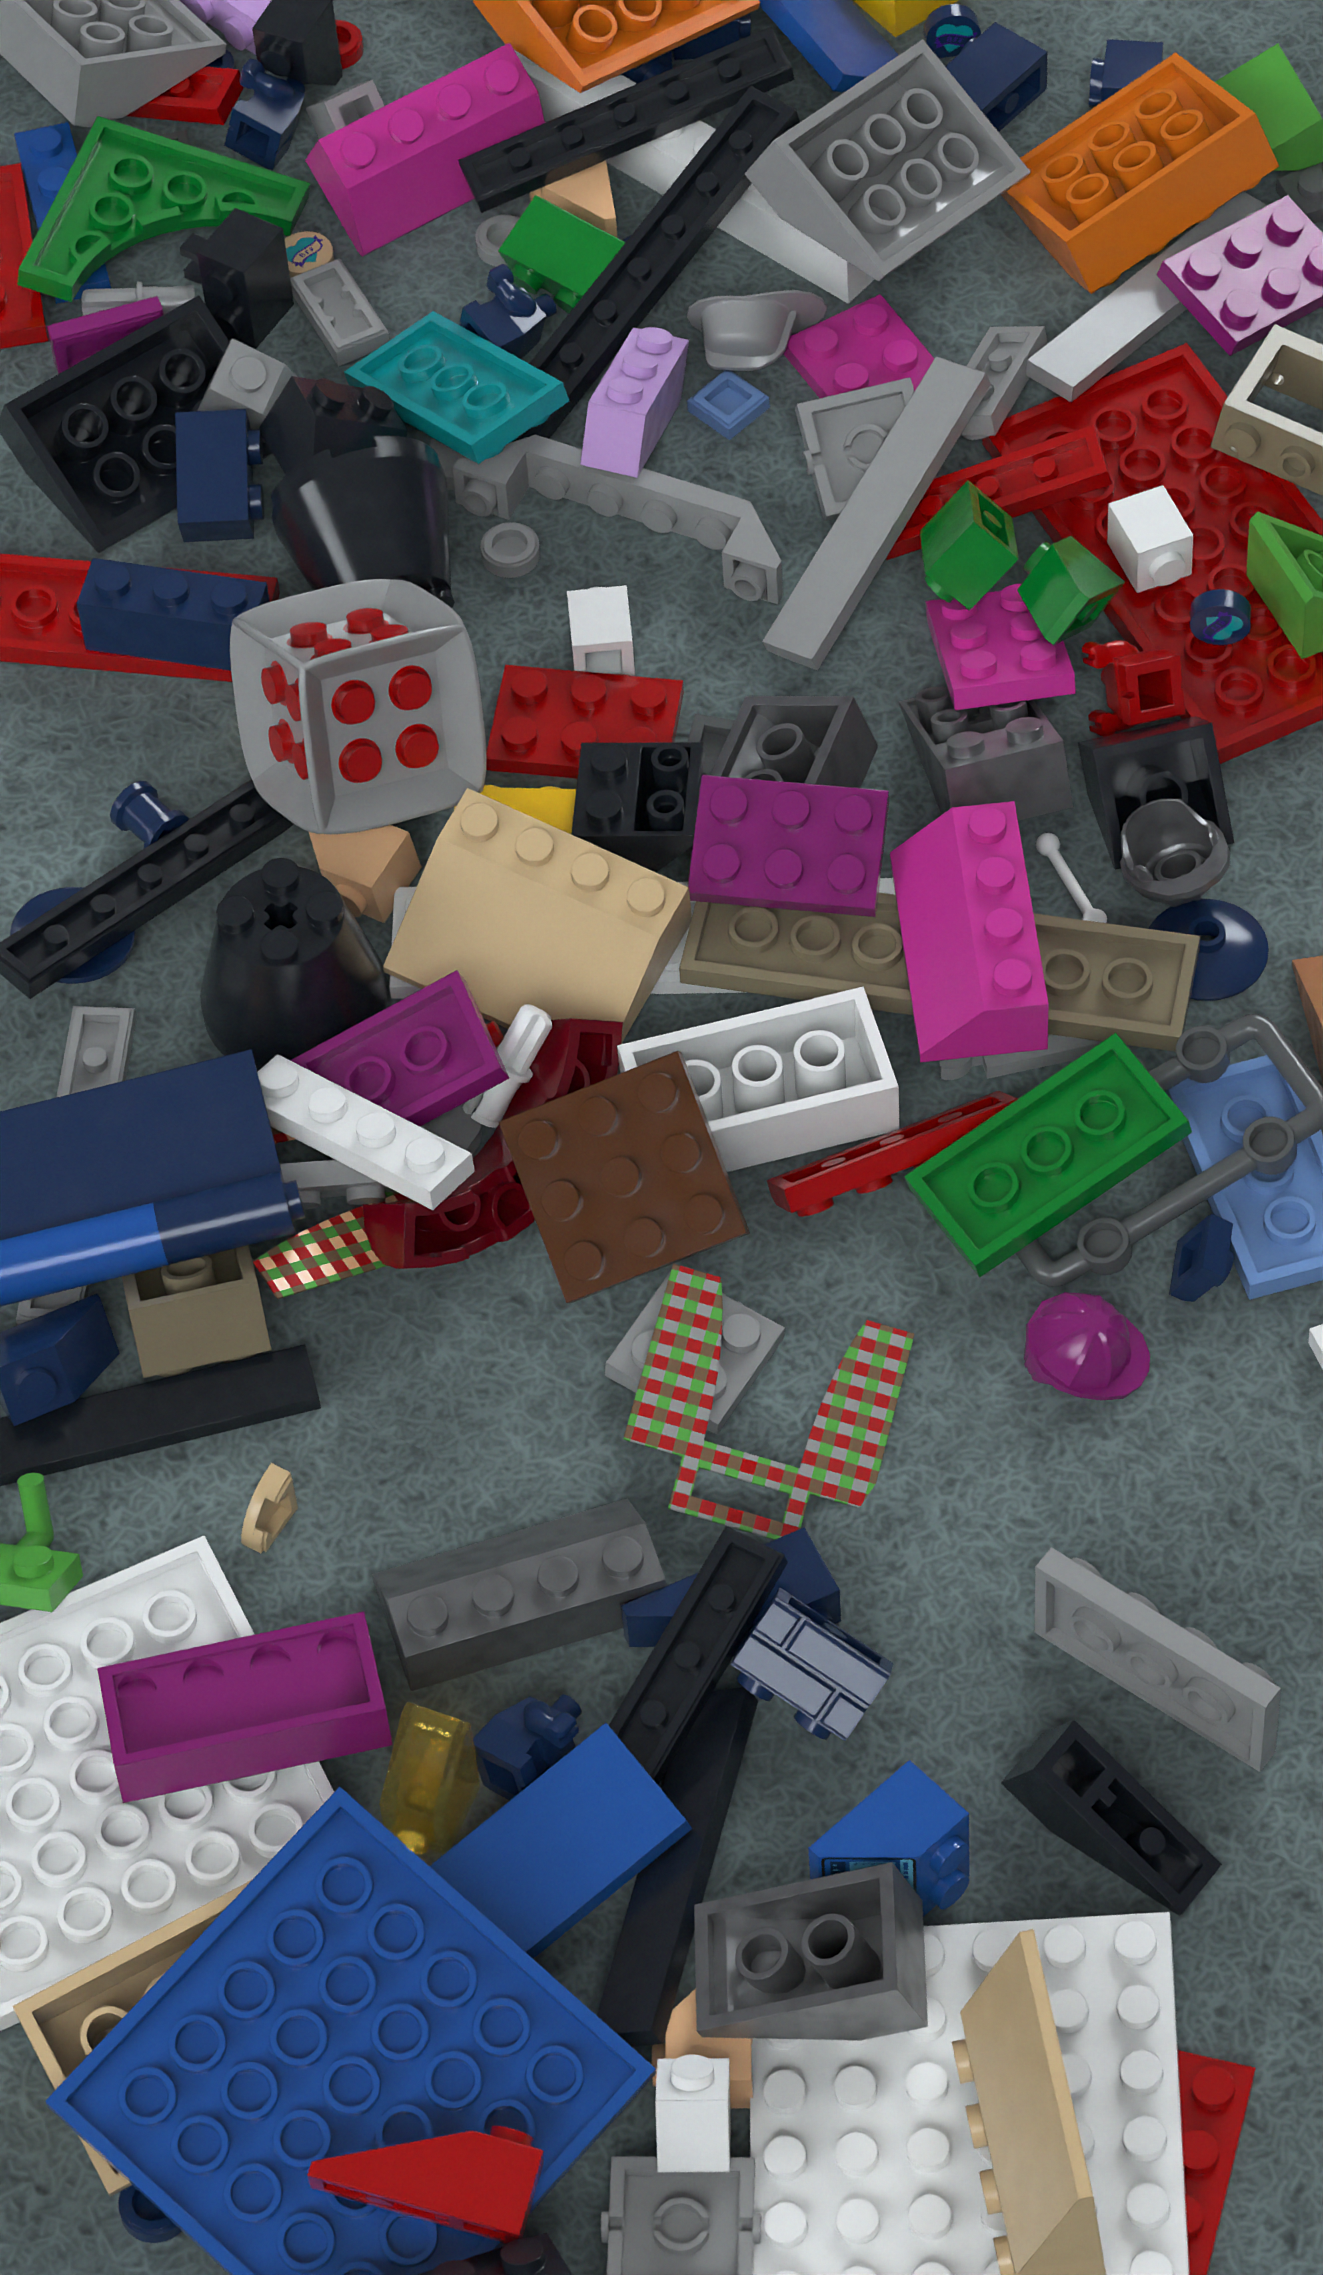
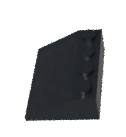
(107, 427)

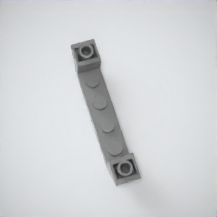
(657, 500)

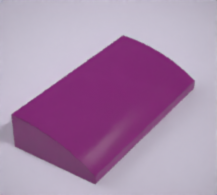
(244, 1707)

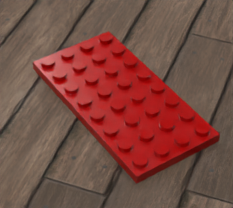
(1159, 432)

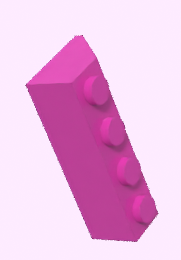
(403, 159)
(970, 936)

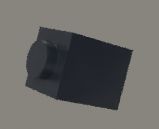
(299, 41)

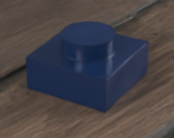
(1202, 1259)

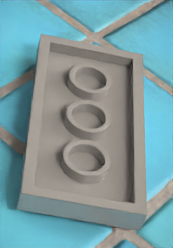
(1157, 1658)

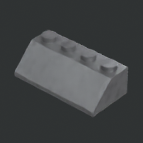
(518, 1593)

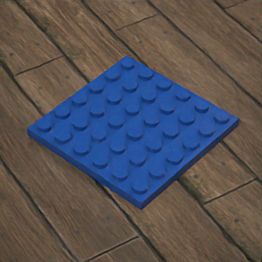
(334, 2019)

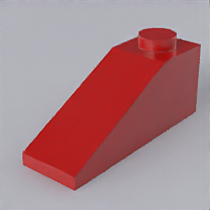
(451, 2180)

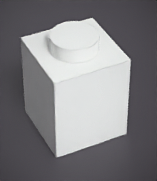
(1150, 539)
(601, 630)
(693, 2114)

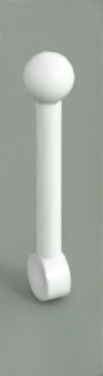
(1049, 845)

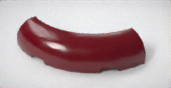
(492, 1200)

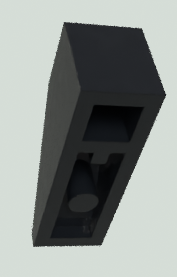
(1109, 1816)

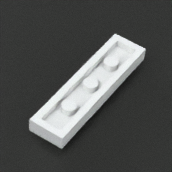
(362, 1134)

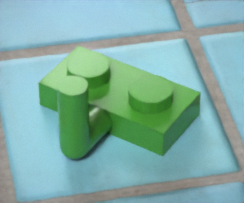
(30, 1571)

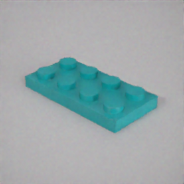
(459, 387)

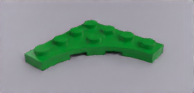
(139, 187)

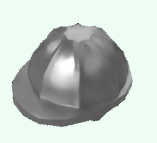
(1172, 852)

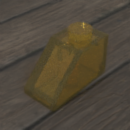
(429, 1779)

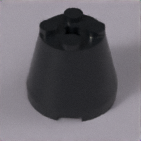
(368, 516)
(287, 966)

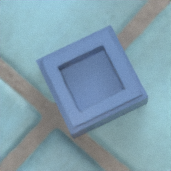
(728, 404)

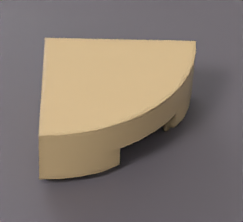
(269, 1509)

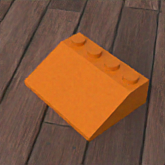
(603, 38)
(1139, 171)

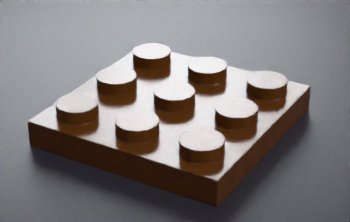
(624, 1177)

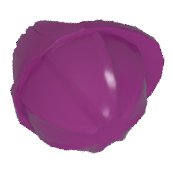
(1085, 1348)

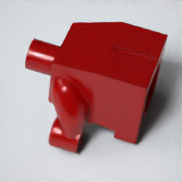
(1137, 685)

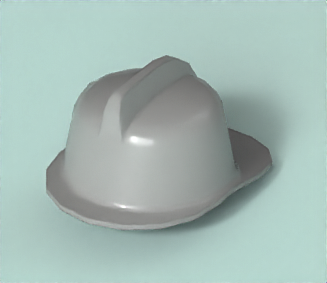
(754, 328)

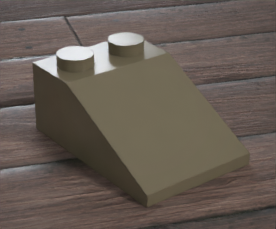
(196, 1313)

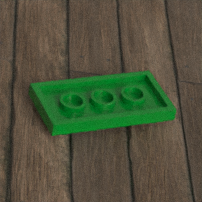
(1048, 1154)

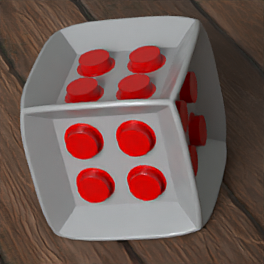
(358, 705)

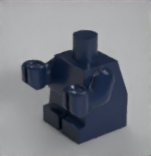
(268, 120)
(512, 317)
(525, 1743)

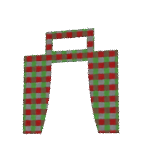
(678, 1397)

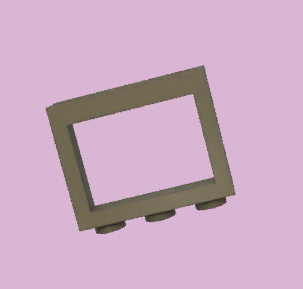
(1264, 437)

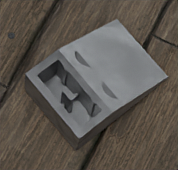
(989, 754)

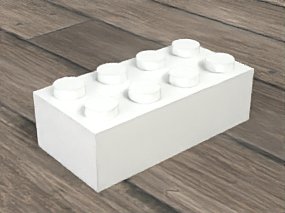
(785, 1077)

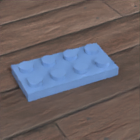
(1273, 1216)

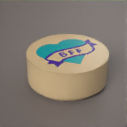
(307, 251)

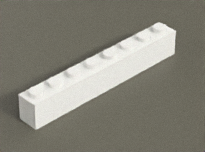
(750, 219)

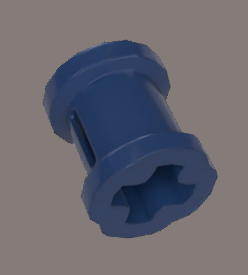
(143, 814)

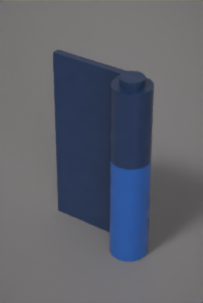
(138, 1177)

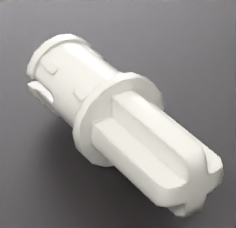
(517, 1054)

